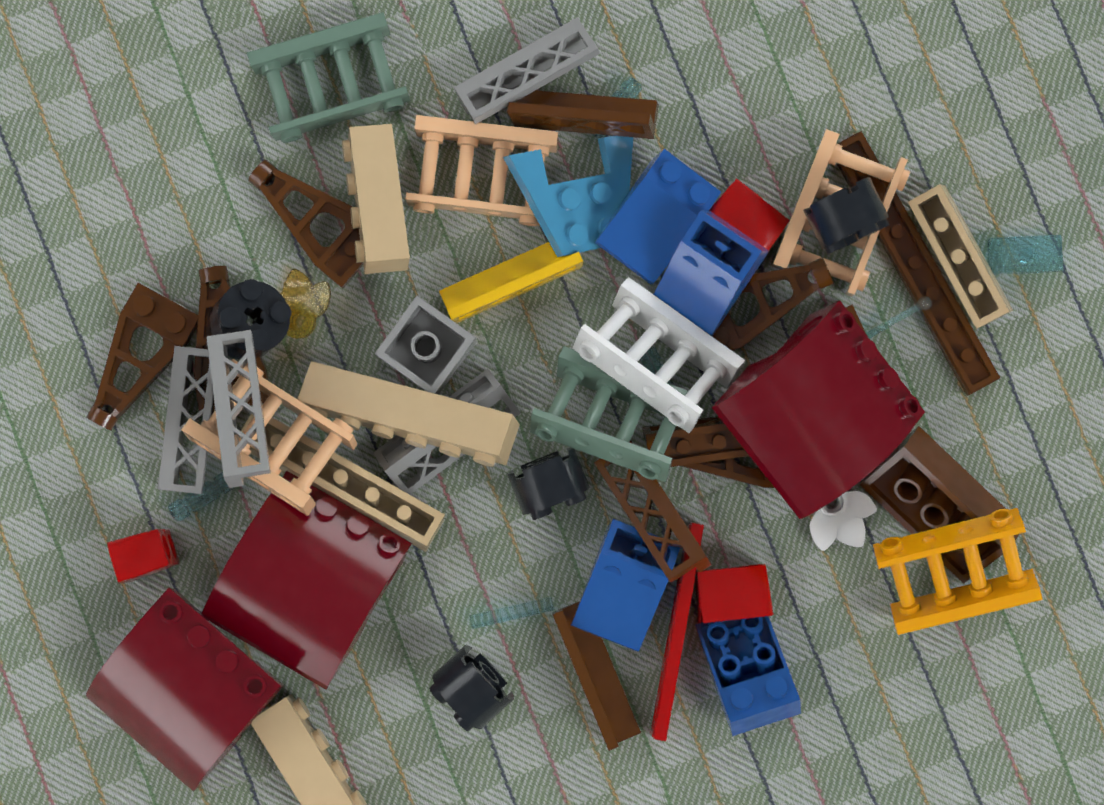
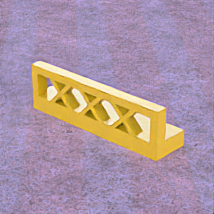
(507, 281)

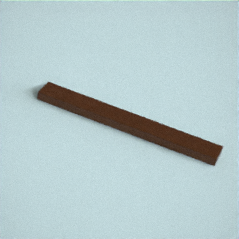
(924, 278)

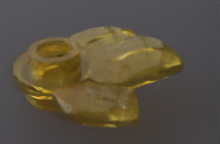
(305, 300)

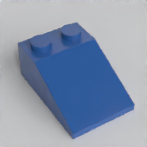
(656, 216)

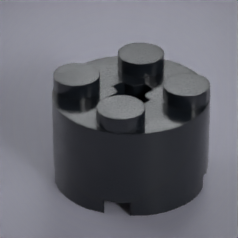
(845, 214)
(263, 305)
(548, 483)
(470, 689)

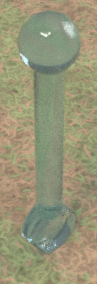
(923, 303)

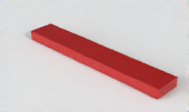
(674, 644)

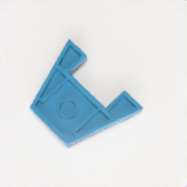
(577, 209)

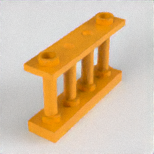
(964, 601)

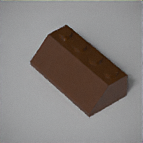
(930, 491)

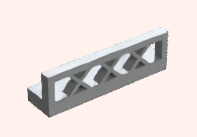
(522, 66)
(226, 412)
(176, 418)
(398, 455)

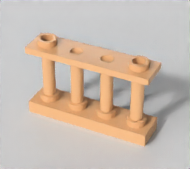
(468, 136)
(818, 186)
(297, 491)

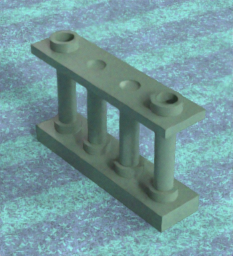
(304, 51)
(551, 427)

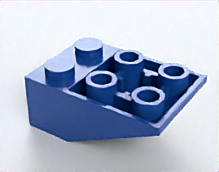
(709, 271)
(623, 587)
(749, 672)

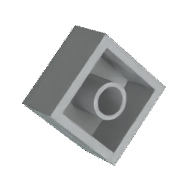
(426, 346)

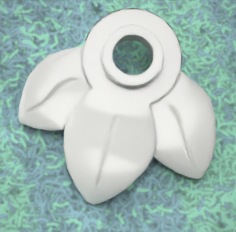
(843, 521)

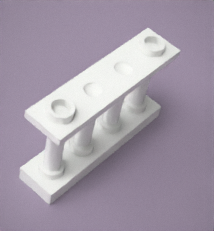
(677, 333)

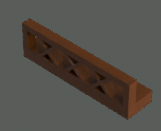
(585, 114)
(706, 442)
(667, 511)
(597, 679)

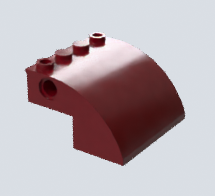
(819, 410)
(305, 583)
(182, 688)

